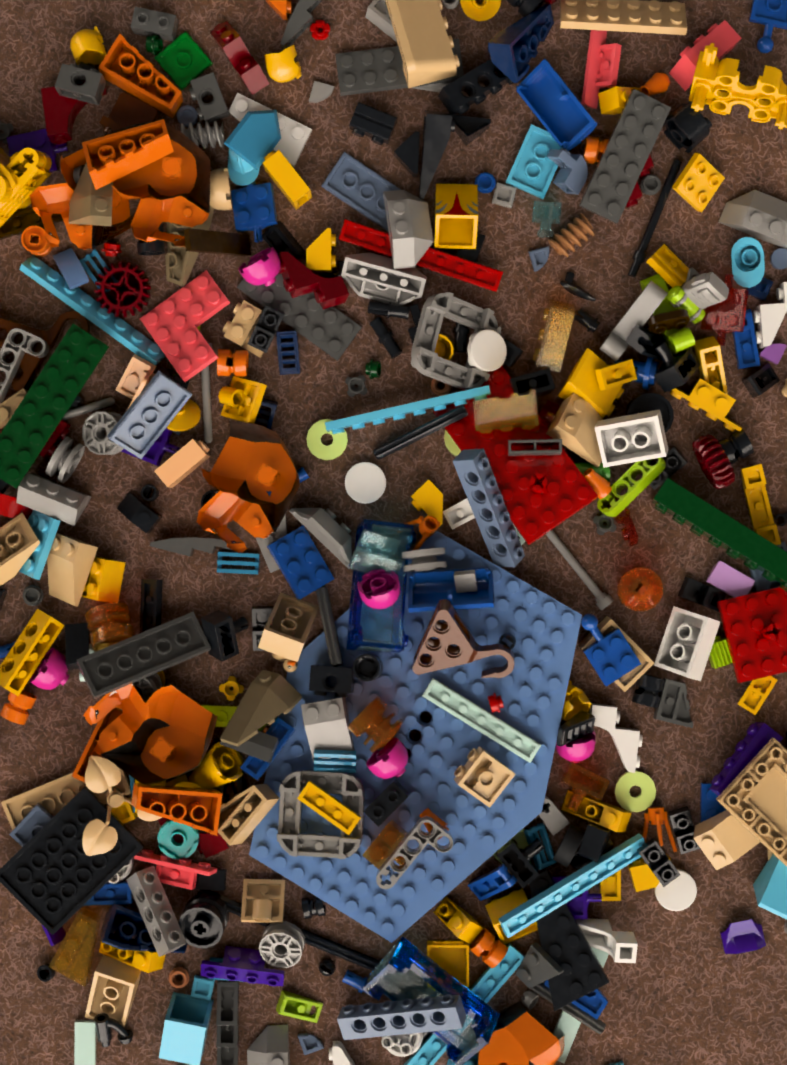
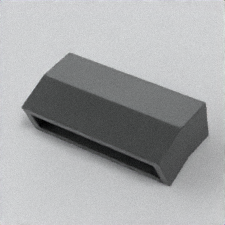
(525, 442)
(259, 746)

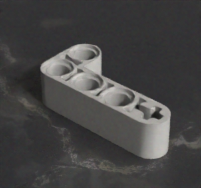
(637, 314)
(19, 351)
(411, 854)

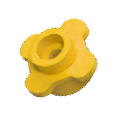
(225, 688)

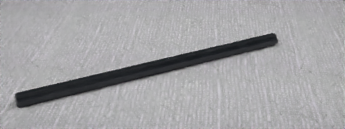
(312, 939)

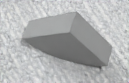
(320, 92)

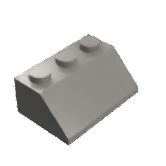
(52, 498)

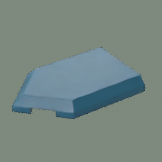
(255, 136)

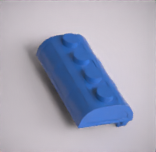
(556, 106)
(430, 587)

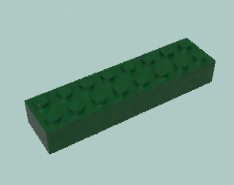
(47, 402)
(723, 531)

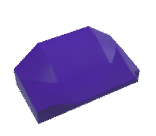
(742, 937)

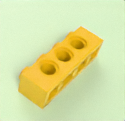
(28, 651)

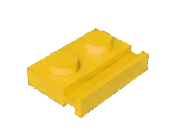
(669, 266)

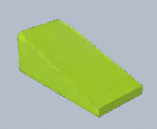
(298, 1006)

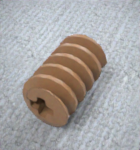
(571, 236)

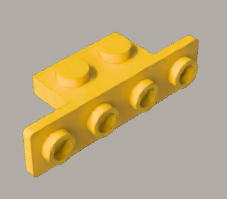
(711, 400)

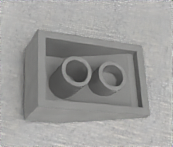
(327, 726)

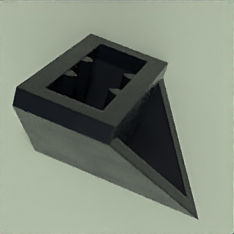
(469, 127)

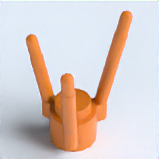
(426, 527)
(657, 816)

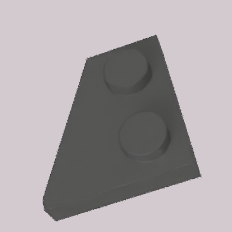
(674, 704)
(537, 967)

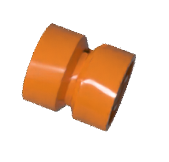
(594, 149)
(35, 241)
(240, 362)
(16, 709)
(490, 949)

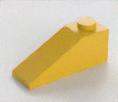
(711, 364)

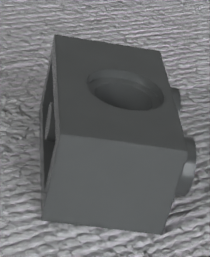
(150, 22)
(206, 86)
(88, 92)

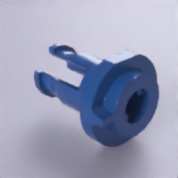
(645, 371)

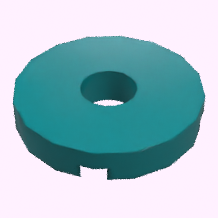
(173, 849)

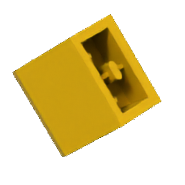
(104, 580)

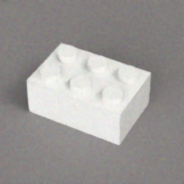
(631, 438)
(687, 643)

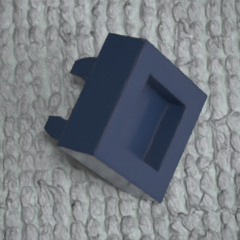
(761, 290)

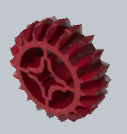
(120, 299)
(713, 461)

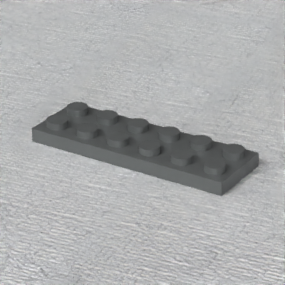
(379, 70)
(624, 156)
(323, 327)
(143, 655)

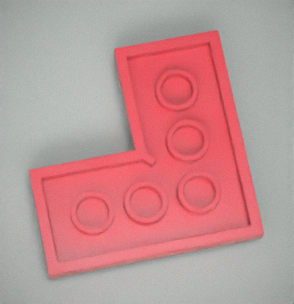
(176, 321)

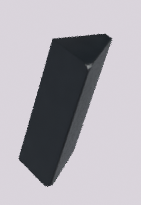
(282, 240)

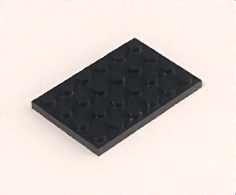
(52, 870)

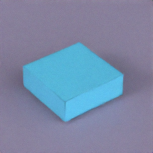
(202, 988)

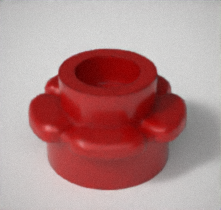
(320, 35)
(111, 249)
(495, 703)

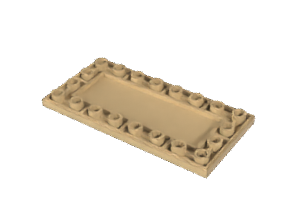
(760, 798)

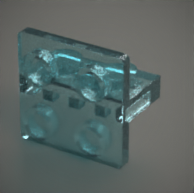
(375, 552)

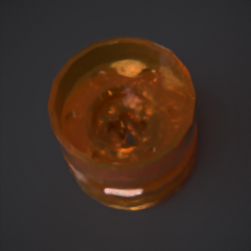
(634, 600)
(108, 624)
(375, 724)

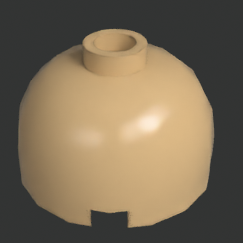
(220, 189)

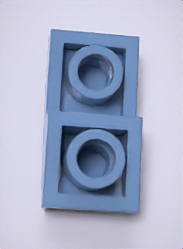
(71, 268)

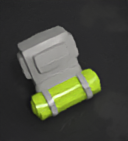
(698, 293)

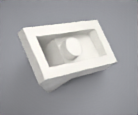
(459, 514)

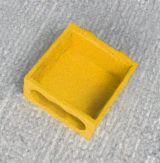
(452, 957)

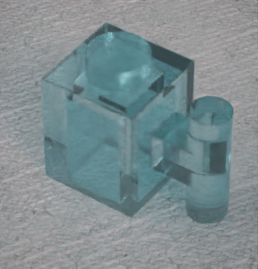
(546, 214)

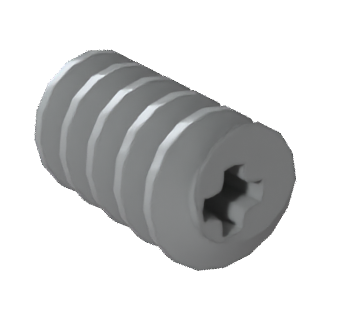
(205, 135)

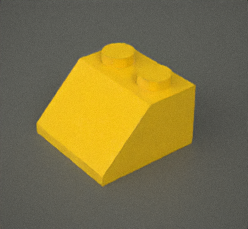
(500, 907)

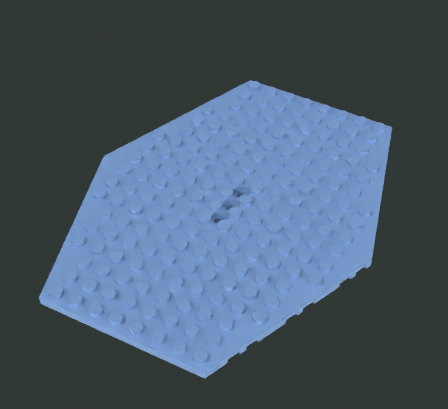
(532, 704)

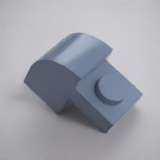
(572, 172)

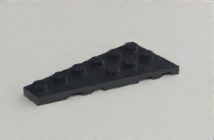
(569, 949)

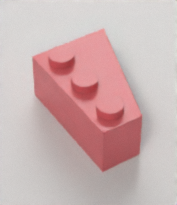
(724, 38)

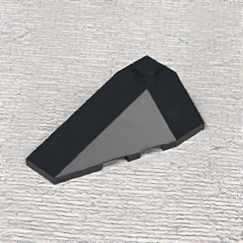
(435, 138)

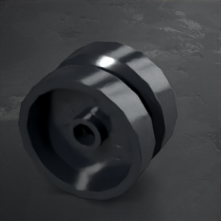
(651, 401)
(204, 920)

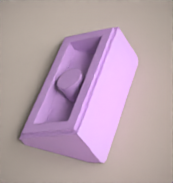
(730, 580)

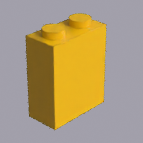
(287, 179)

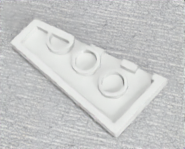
(293, 134)

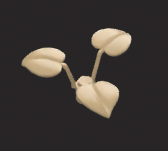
(99, 777)

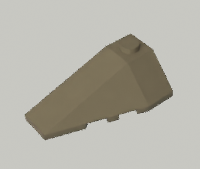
(91, 205)
(178, 260)
(263, 701)

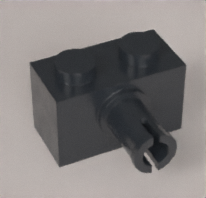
(675, 368)
(221, 634)
(519, 860)

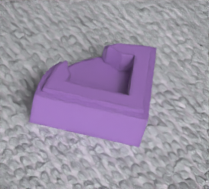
(773, 352)

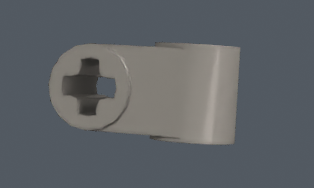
(553, 817)

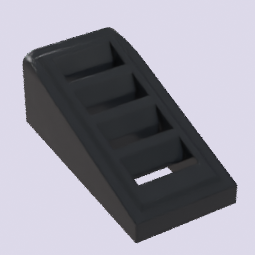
(575, 728)

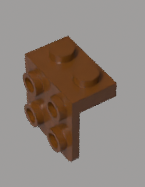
(128, 112)

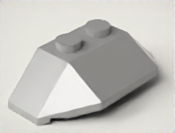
(758, 216)
(407, 227)
(376, 279)
(327, 531)
(270, 1047)

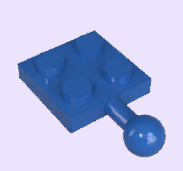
(771, 14)
(610, 654)

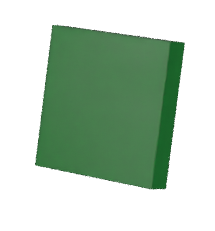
(183, 60)

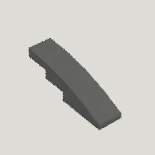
(299, 21)
(187, 545)
(227, 1023)

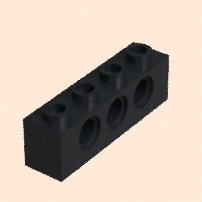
(458, 103)

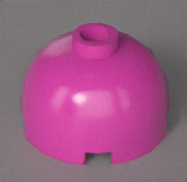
(261, 268)
(379, 589)
(51, 671)
(578, 749)
(389, 760)

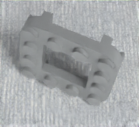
(423, 349)
(290, 815)

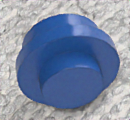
(485, 182)

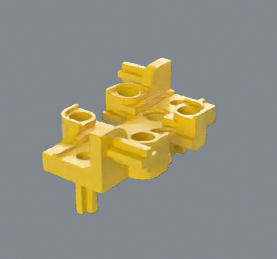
(719, 87)

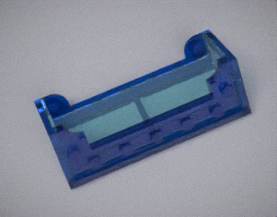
(380, 628)
(413, 975)

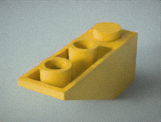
(600, 813)
(143, 960)

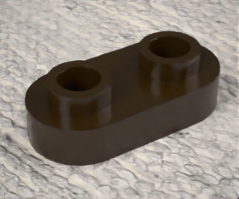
(670, 320)

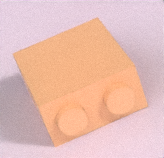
(183, 463)

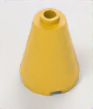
(218, 767)

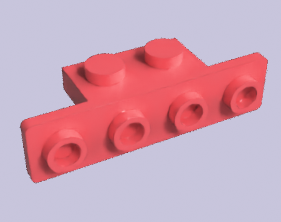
(601, 67)
(176, 872)

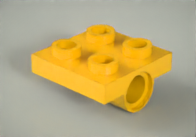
(698, 182)
(241, 399)

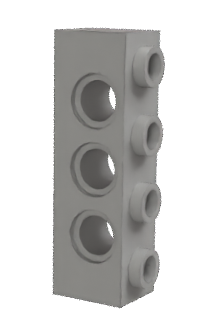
(156, 911)

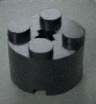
(686, 127)

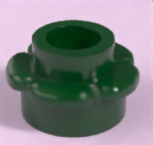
(154, 44)
(373, 369)

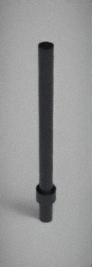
(639, 255)

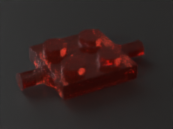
(727, 315)

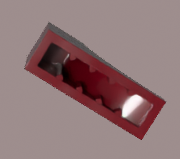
(60, 114)

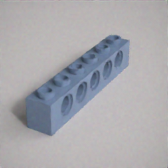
(488, 507)
(402, 1017)

